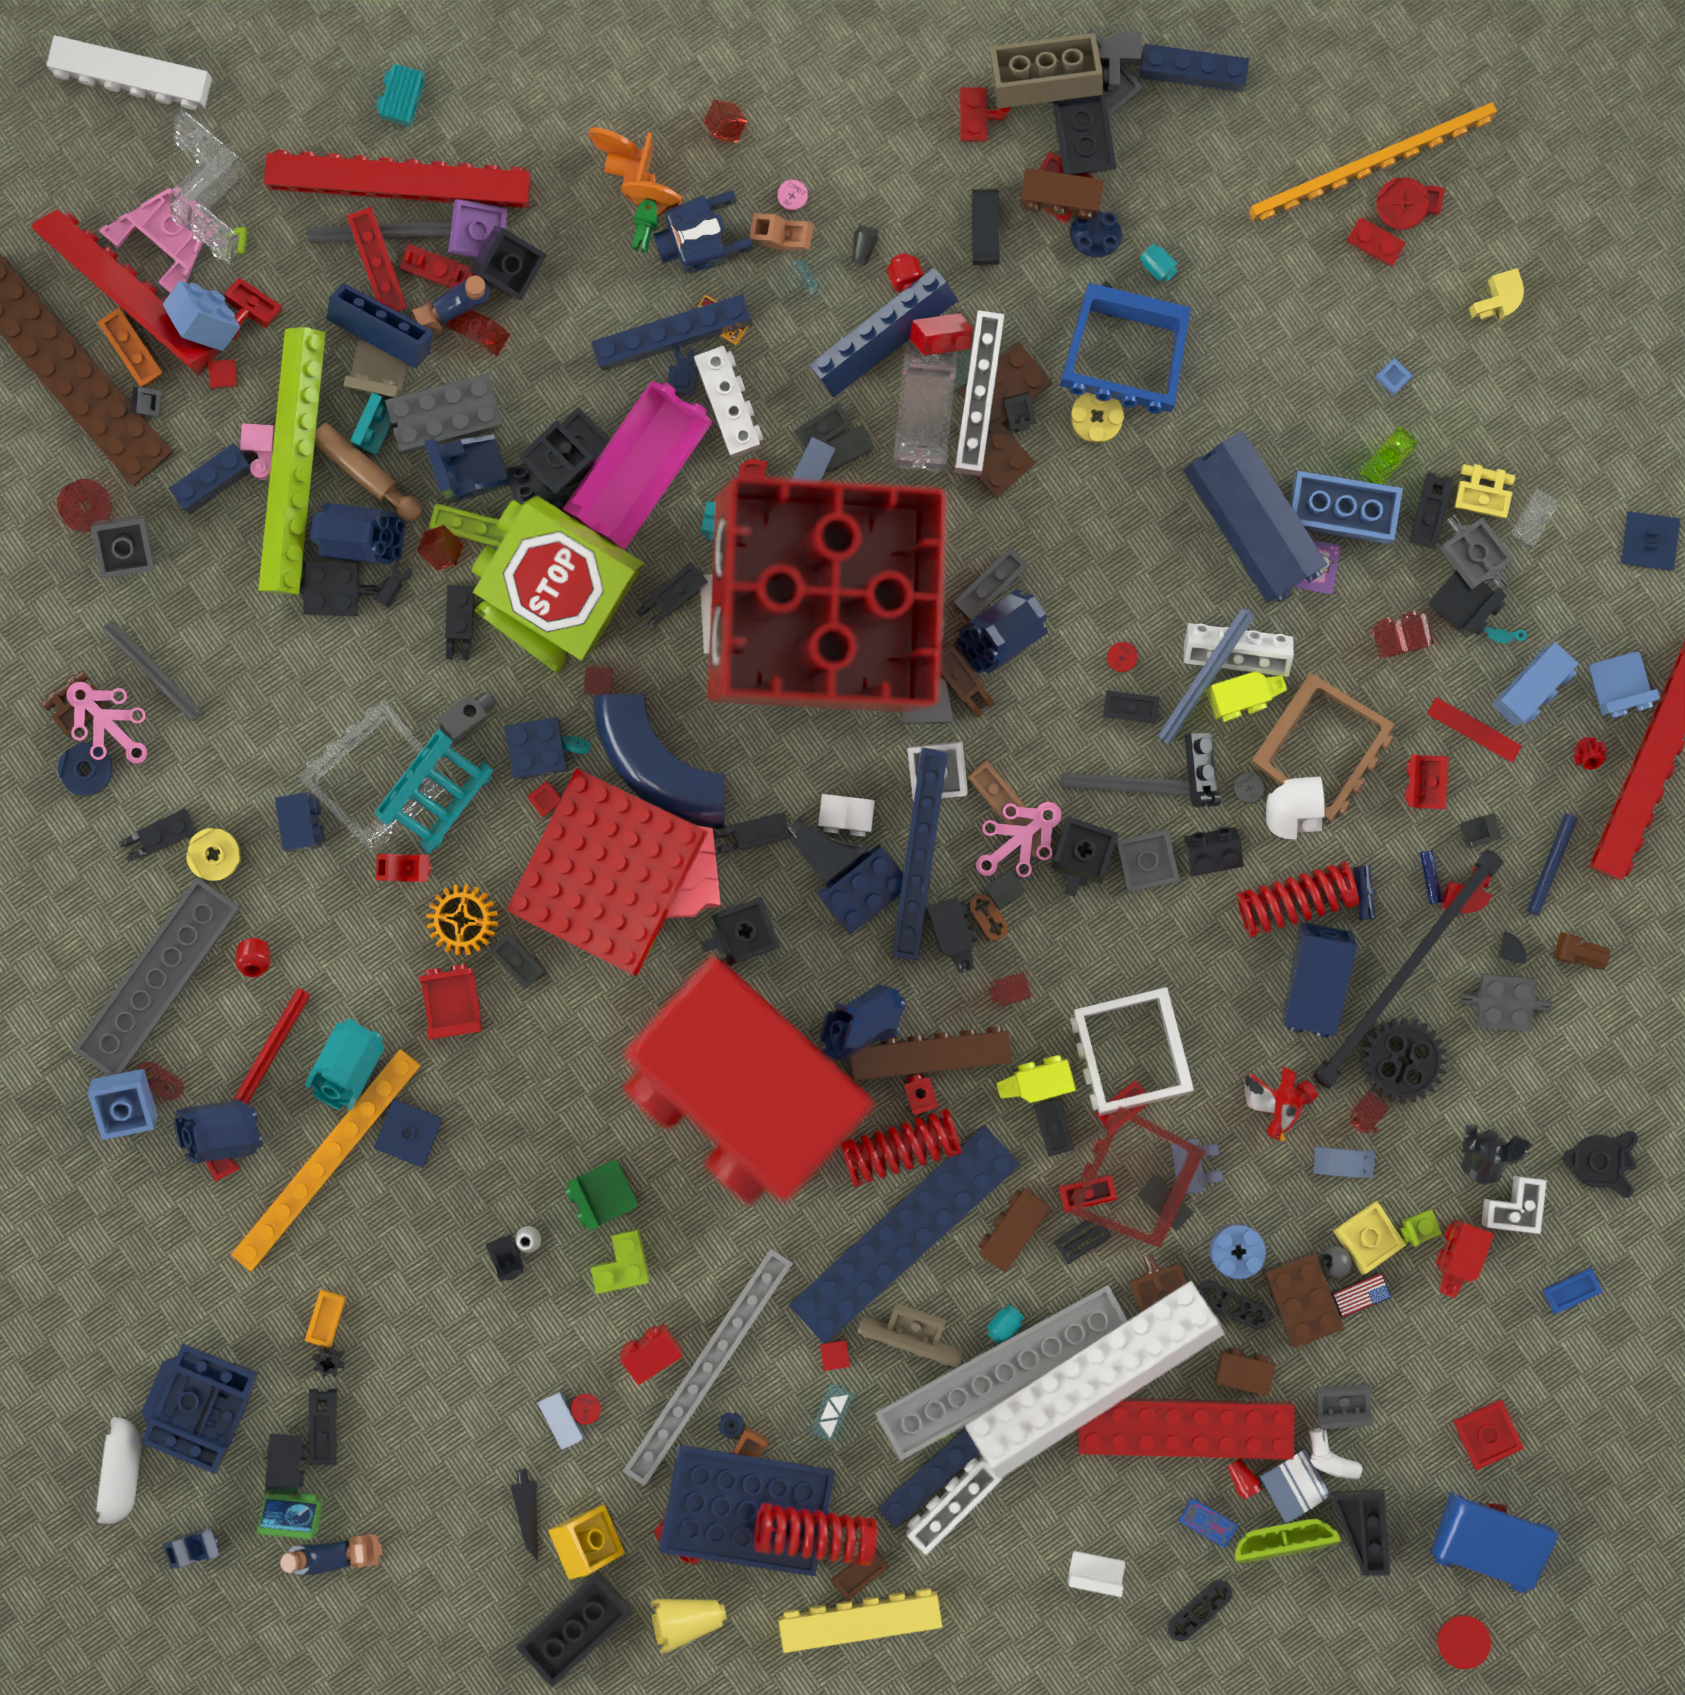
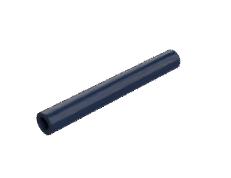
(1552, 864)

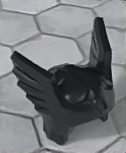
(1489, 1155)

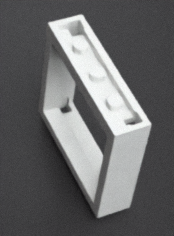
(1091, 1073)

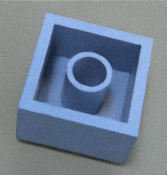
(201, 315)
(122, 1104)

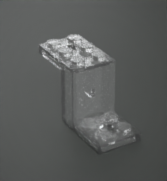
(205, 187)
(924, 409)

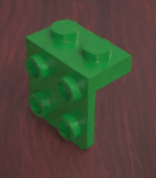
(601, 1194)

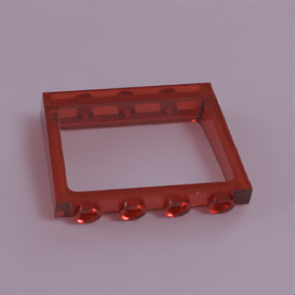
(1174, 1198)

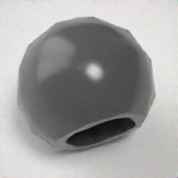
(1335, 1262)

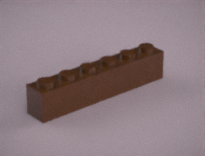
(932, 1054)

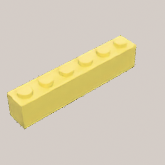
(860, 1621)

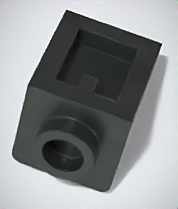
(1019, 412)

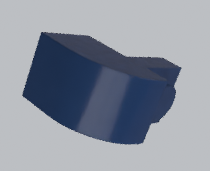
(191, 1548)

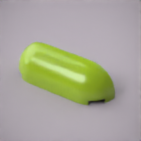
(531, 641)
(1285, 1540)

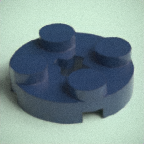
(71, 776)

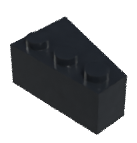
(1365, 1525)

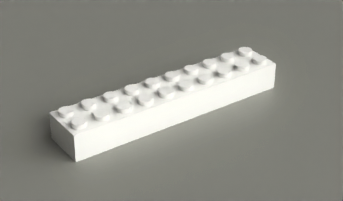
(1094, 1380)

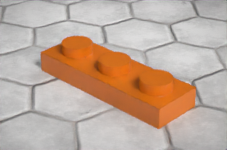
(130, 348)

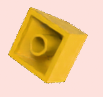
(586, 1542)

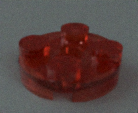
(77, 492)

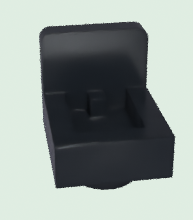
(505, 1258)

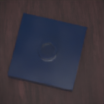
(408, 1133)

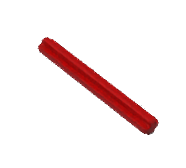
(272, 1046)

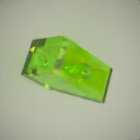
(1389, 456)

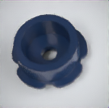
(734, 1418)

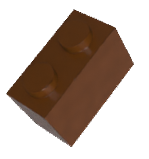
(1244, 1372)

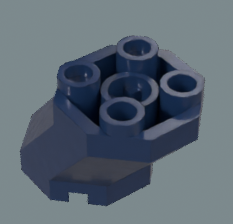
(358, 534)
(1002, 632)
(862, 1022)
(218, 1131)

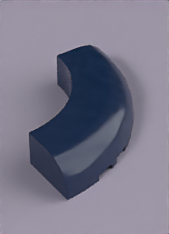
(650, 768)

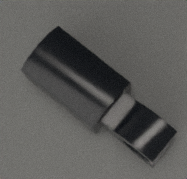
(392, 585)

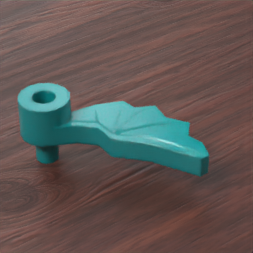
(1502, 635)

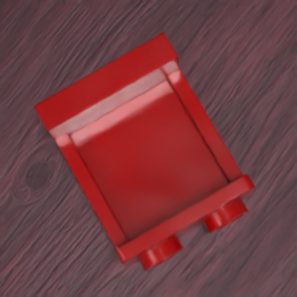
(451, 1002)

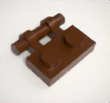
(65, 716)

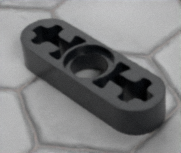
(1247, 1320)
(1218, 1601)

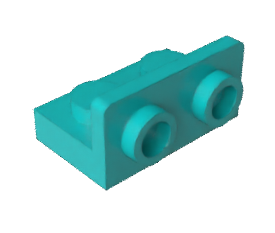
(372, 425)

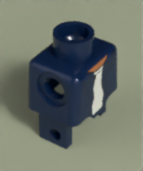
(696, 234)

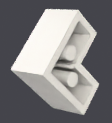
(1524, 1210)

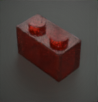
(1010, 989)

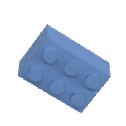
(1536, 685)

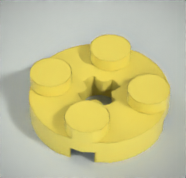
(1096, 431)
(199, 850)

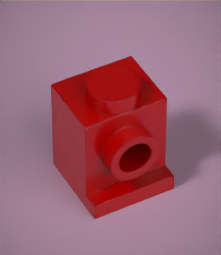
(924, 1104)

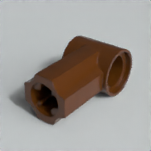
(1575, 950)

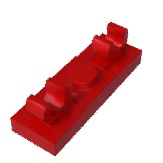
(434, 267)

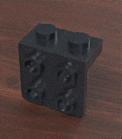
(527, 485)
(1466, 607)

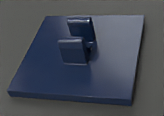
(1650, 541)

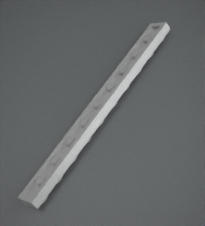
(707, 1367)

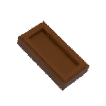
(856, 1577)

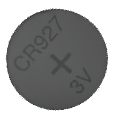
(1248, 787)

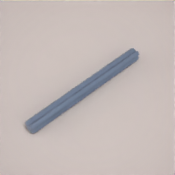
(1206, 675)

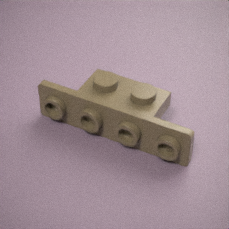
(912, 1332)

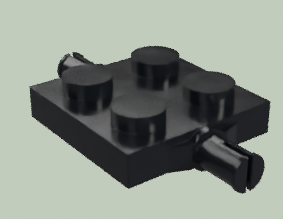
(332, 589)

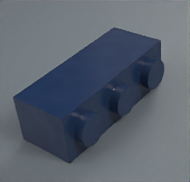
(211, 478)

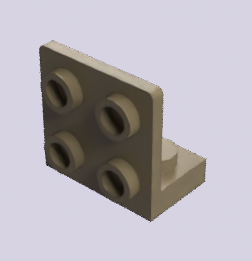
(375, 372)

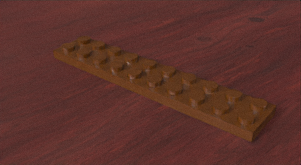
(77, 380)

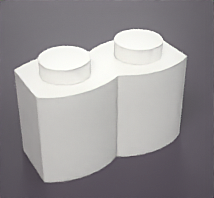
(846, 813)

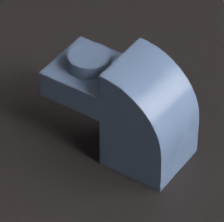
(1344, 1162)

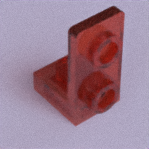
(481, 330)
(1367, 1113)

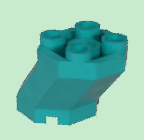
(345, 1064)

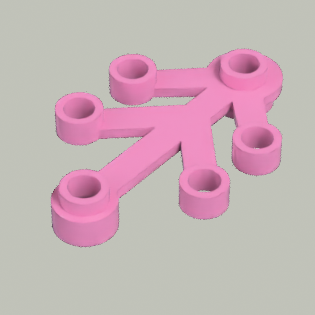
(103, 719)
(1022, 836)

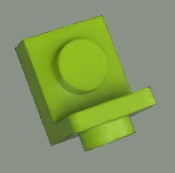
(1420, 1228)

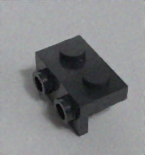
(1214, 851)

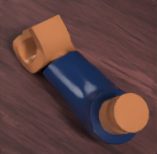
(453, 303)
(328, 1557)

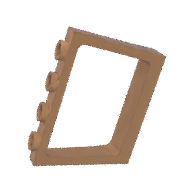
(1290, 718)

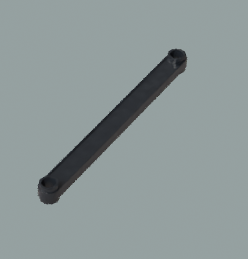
(1488, 865)

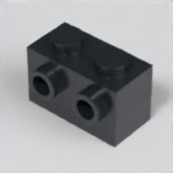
(283, 1464)

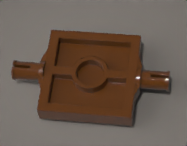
(1156, 1283)

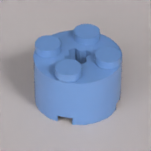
(1249, 1260)

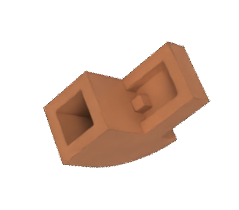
(779, 233)

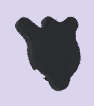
(1603, 1160)

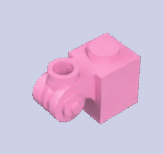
(258, 440)

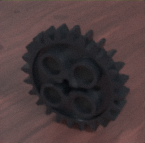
(1427, 1067)

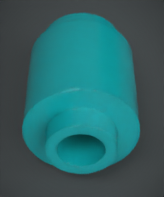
(1159, 263)
(1005, 1324)

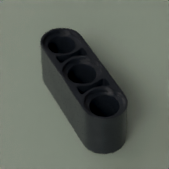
(985, 227)

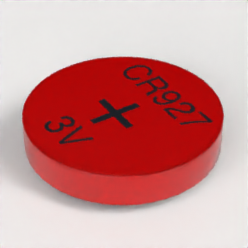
(1122, 657)
(585, 1409)

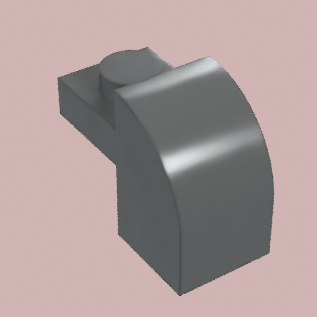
(1119, 50)

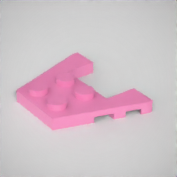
(157, 224)

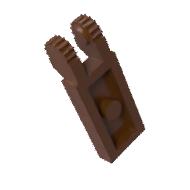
(962, 679)

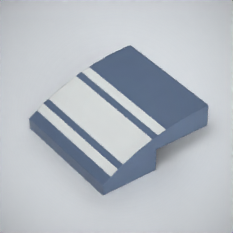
(1295, 1485)

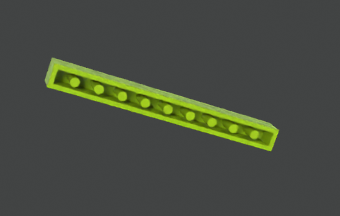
(292, 461)

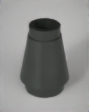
(864, 244)

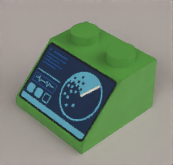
(290, 1515)

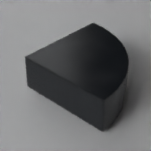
(1512, 949)

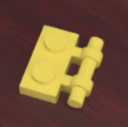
(1481, 498)

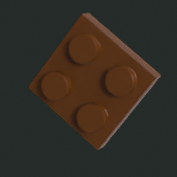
(1003, 461)

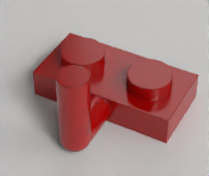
(975, 114)
(251, 304)

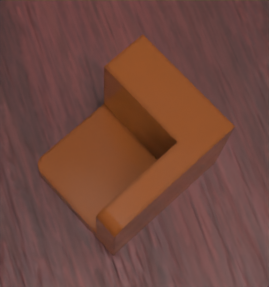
(750, 1443)

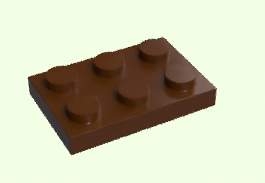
(1014, 375)

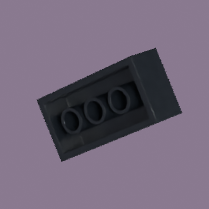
(574, 1628)

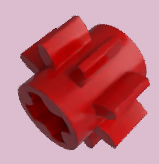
(1589, 753)

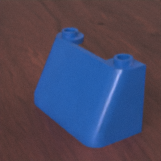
(1492, 1543)

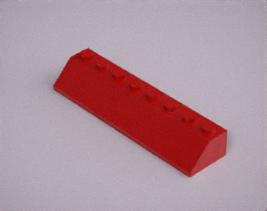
(120, 285)

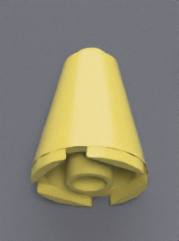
(684, 1620)

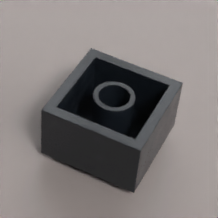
(508, 263)

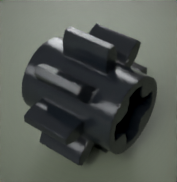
(332, 1368)

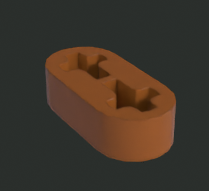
(994, 914)

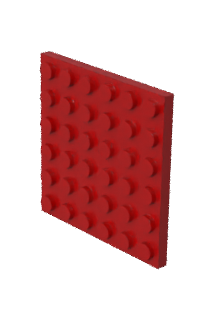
(606, 871)

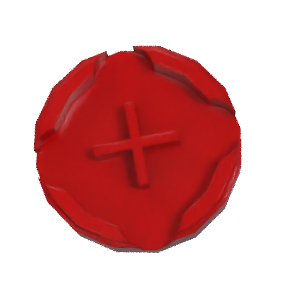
(1403, 203)
(1464, 1641)

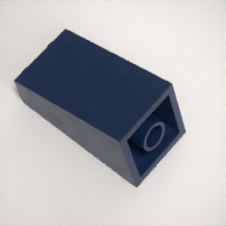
(1319, 979)

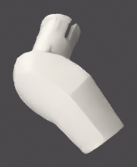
(1329, 1462)

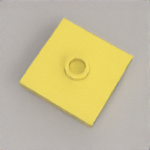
(1369, 1237)

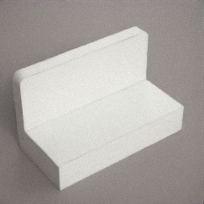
(1096, 1573)

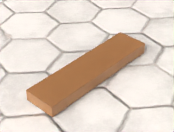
(999, 794)

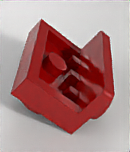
(1427, 782)

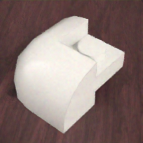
(1296, 807)

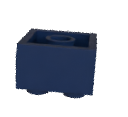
(536, 748)
(299, 822)

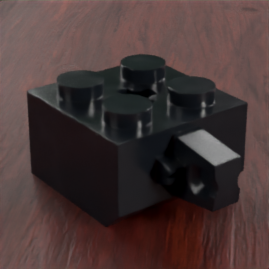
(1068, 859)
(730, 922)
(952, 932)

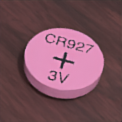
(792, 195)

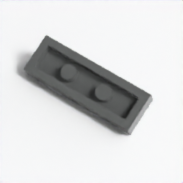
(991, 584)

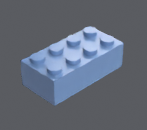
(1346, 507)

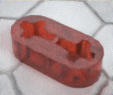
(164, 1075)

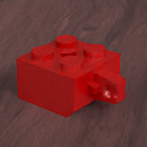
(1462, 1256)

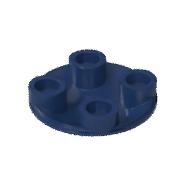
(1097, 235)

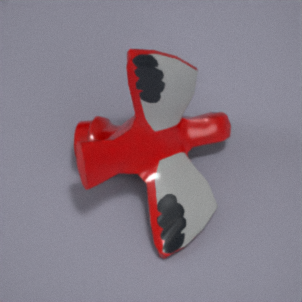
(1282, 1102)

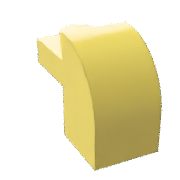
(1507, 296)

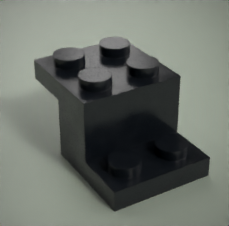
(565, 451)

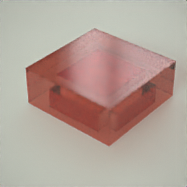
(598, 681)

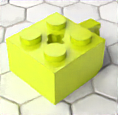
(1244, 693)
(1038, 1081)

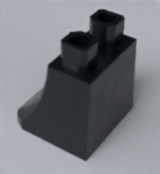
(824, 854)

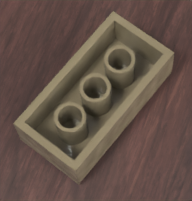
(1046, 70)

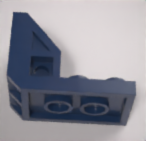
(467, 467)

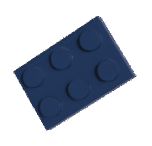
(863, 889)

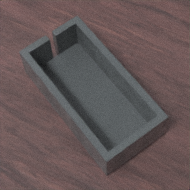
(444, 413)

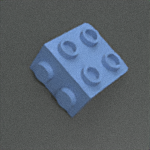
(1622, 684)

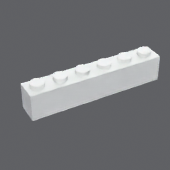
(129, 72)
(979, 393)

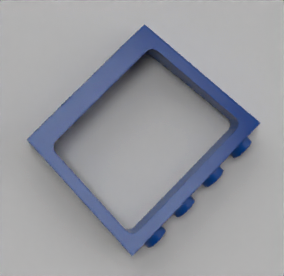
(1137, 309)

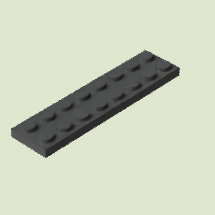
(156, 978)

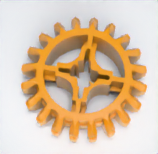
(460, 932)

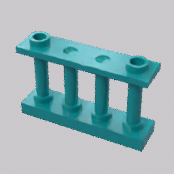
(421, 768)

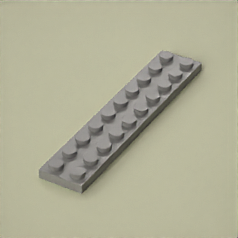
(997, 1374)

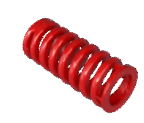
(1341, 875)
(946, 1135)
(866, 1544)

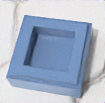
(1393, 376)

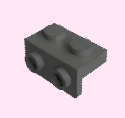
(1344, 1406)

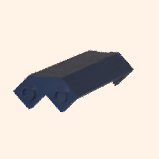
(1255, 517)

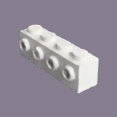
(727, 401)
(1253, 652)
(952, 1506)

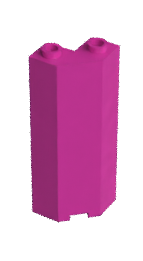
(638, 464)

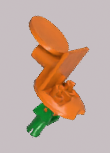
(638, 185)

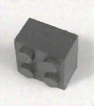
(123, 546)

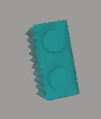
(401, 94)

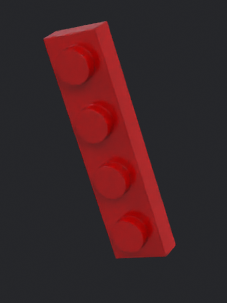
(376, 259)

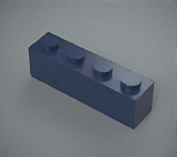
(1193, 68)
(379, 325)

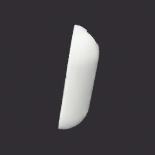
(119, 1471)

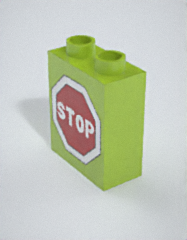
(555, 575)

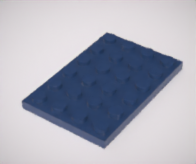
(718, 1501)

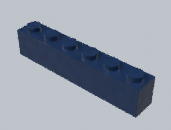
(672, 332)
(882, 332)

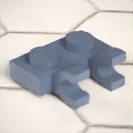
(1199, 1178)

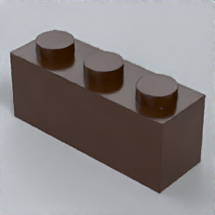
(1061, 193)
(1013, 1229)

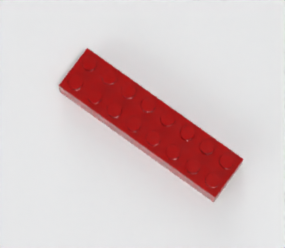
(1191, 1429)

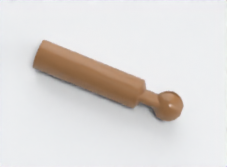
(365, 471)

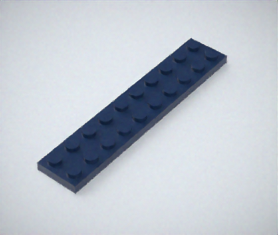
(904, 1234)

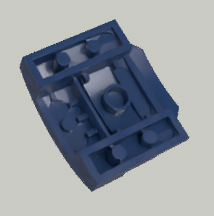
(197, 1407)

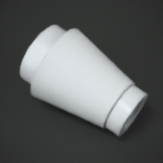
(534, 1236)

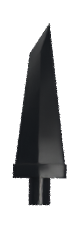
(525, 1501)

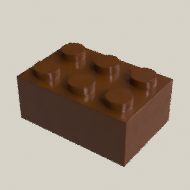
(1303, 1299)

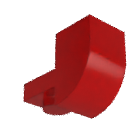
(402, 868)
(1476, 901)

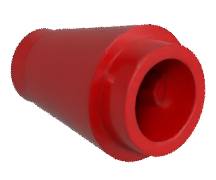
(1243, 1479)

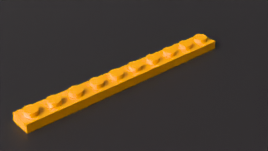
(1382, 158)
(325, 1160)

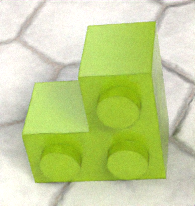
(628, 1268)

